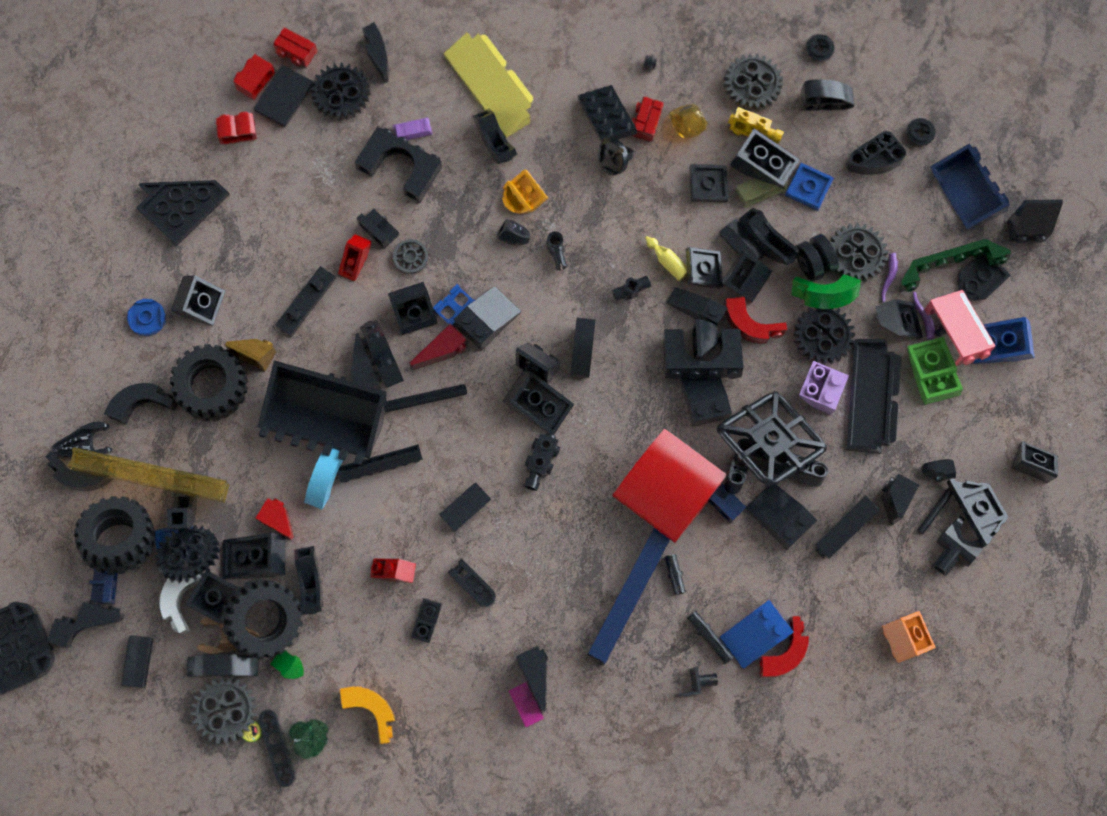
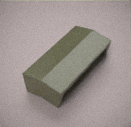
(757, 191)

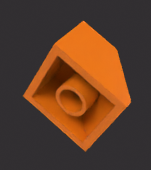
(908, 637)

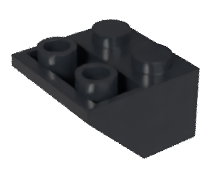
(747, 276)

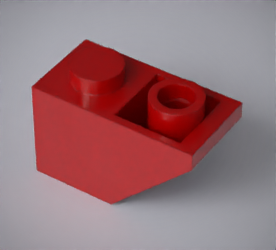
(393, 570)

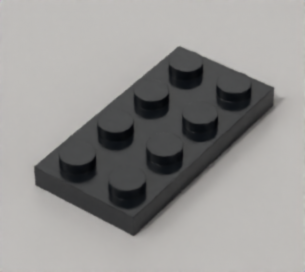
(607, 114)

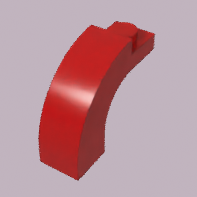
(750, 330)
(778, 665)

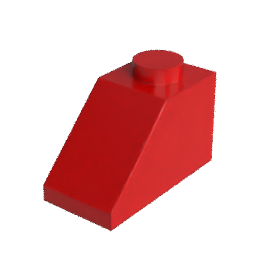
(354, 257)
(276, 517)

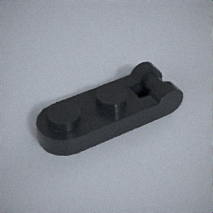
(473, 584)

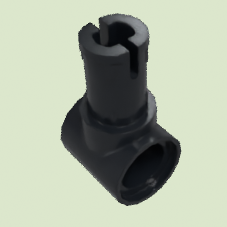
(558, 250)

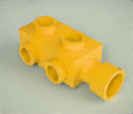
(744, 122)

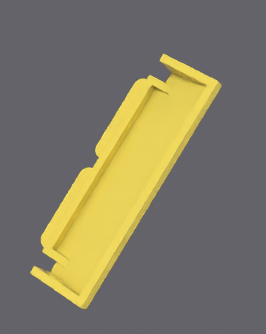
(486, 77)

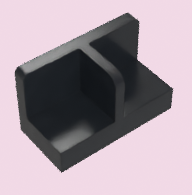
(378, 228)

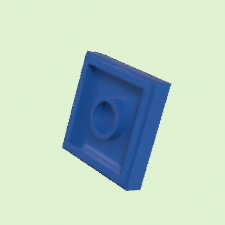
(809, 186)

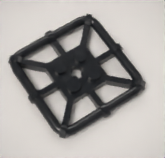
(770, 448)

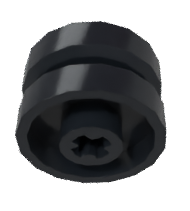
(817, 258)

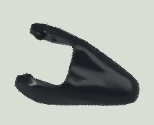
(81, 439)

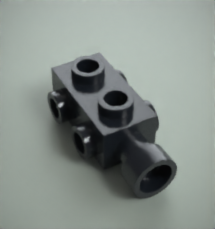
(544, 455)

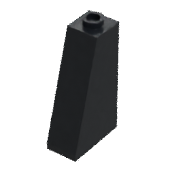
(846, 527)

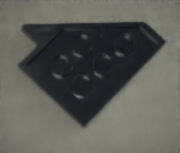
(180, 205)

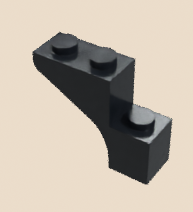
(775, 244)
(381, 353)
(90, 615)

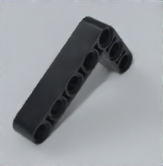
(738, 474)

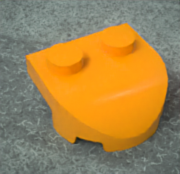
(523, 194)

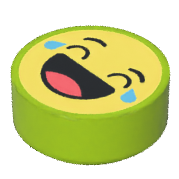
(254, 734)

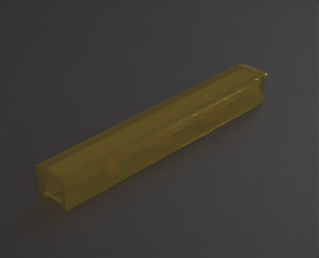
(149, 475)

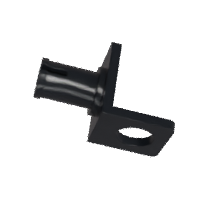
(699, 681)

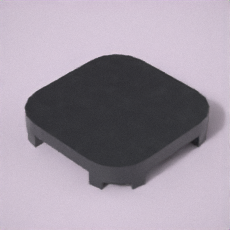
(23, 647)

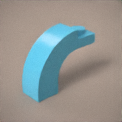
(322, 479)

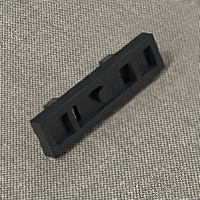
(305, 301)

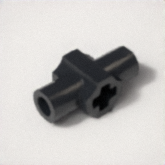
(623, 291)

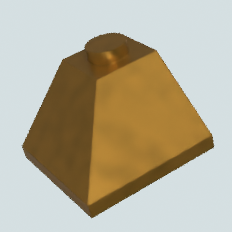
(253, 351)

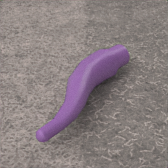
(893, 268)
(928, 322)

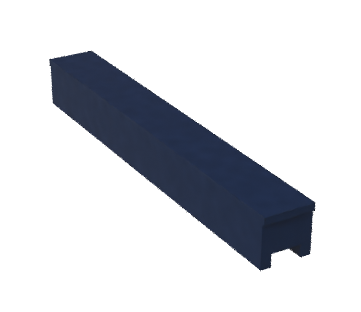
(628, 596)

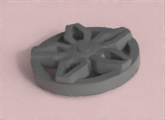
(410, 256)

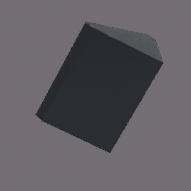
(1036, 462)

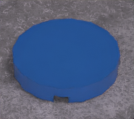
(146, 317)

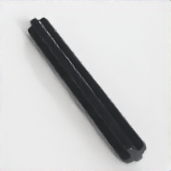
(426, 397)

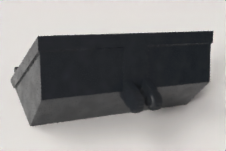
(322, 411)

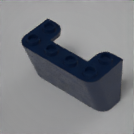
(969, 187)

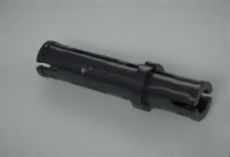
(710, 637)

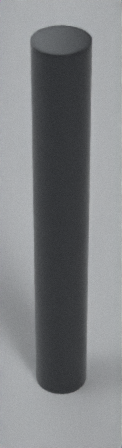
(935, 511)

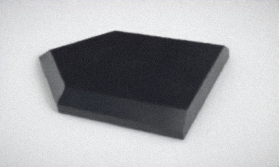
(980, 279)

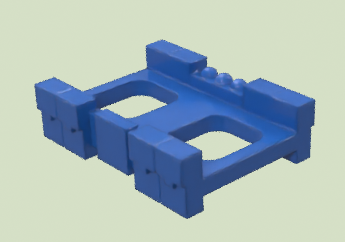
(449, 301)

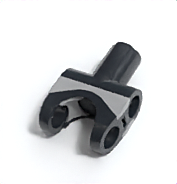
(955, 548)

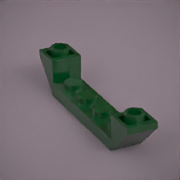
(995, 254)

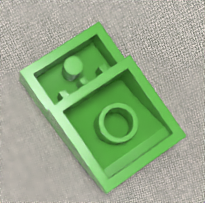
(934, 370)

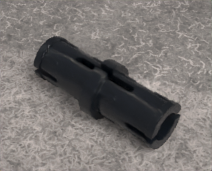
(675, 574)

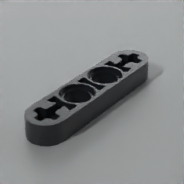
(273, 749)

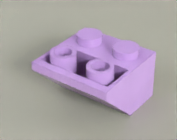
(823, 387)

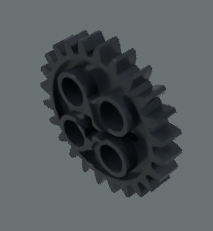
(333, 78)
(811, 345)
(187, 554)

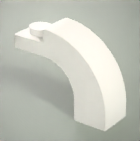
(171, 603)

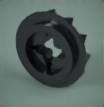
(825, 42)
(926, 127)

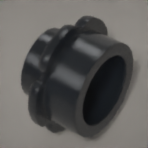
(649, 63)

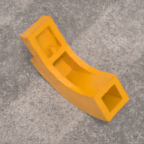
(362, 697)

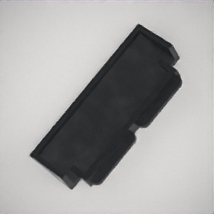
(873, 385)

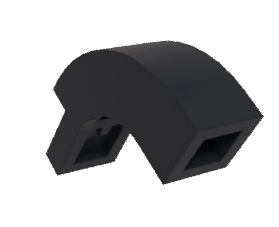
(493, 137)
(131, 397)
(74, 479)
(182, 513)
(309, 580)
(222, 665)

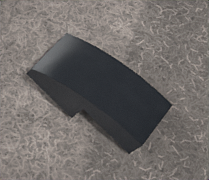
(426, 620)

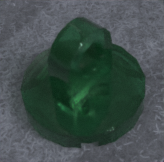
(309, 738)

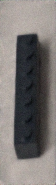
(380, 463)

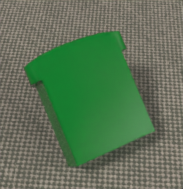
(289, 665)

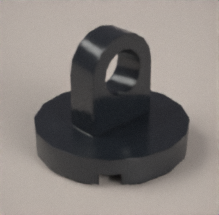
(614, 157)

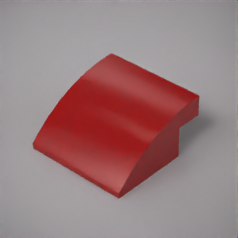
(669, 485)

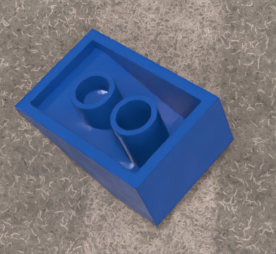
(1011, 341)
(756, 634)

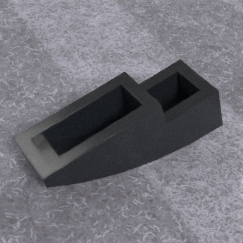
(376, 50)

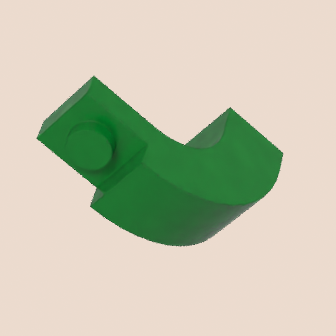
(826, 295)

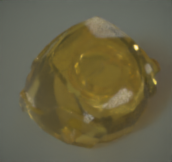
(688, 120)

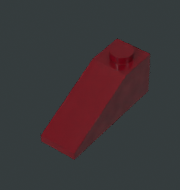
(443, 347)

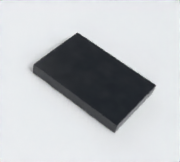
(283, 96)

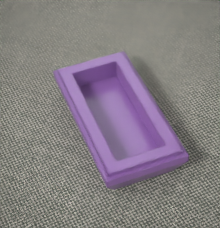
(413, 129)

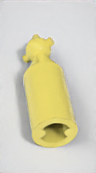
(668, 259)

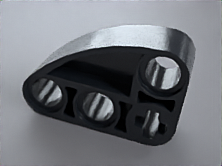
(826, 95)
(882, 159)
(583, 347)

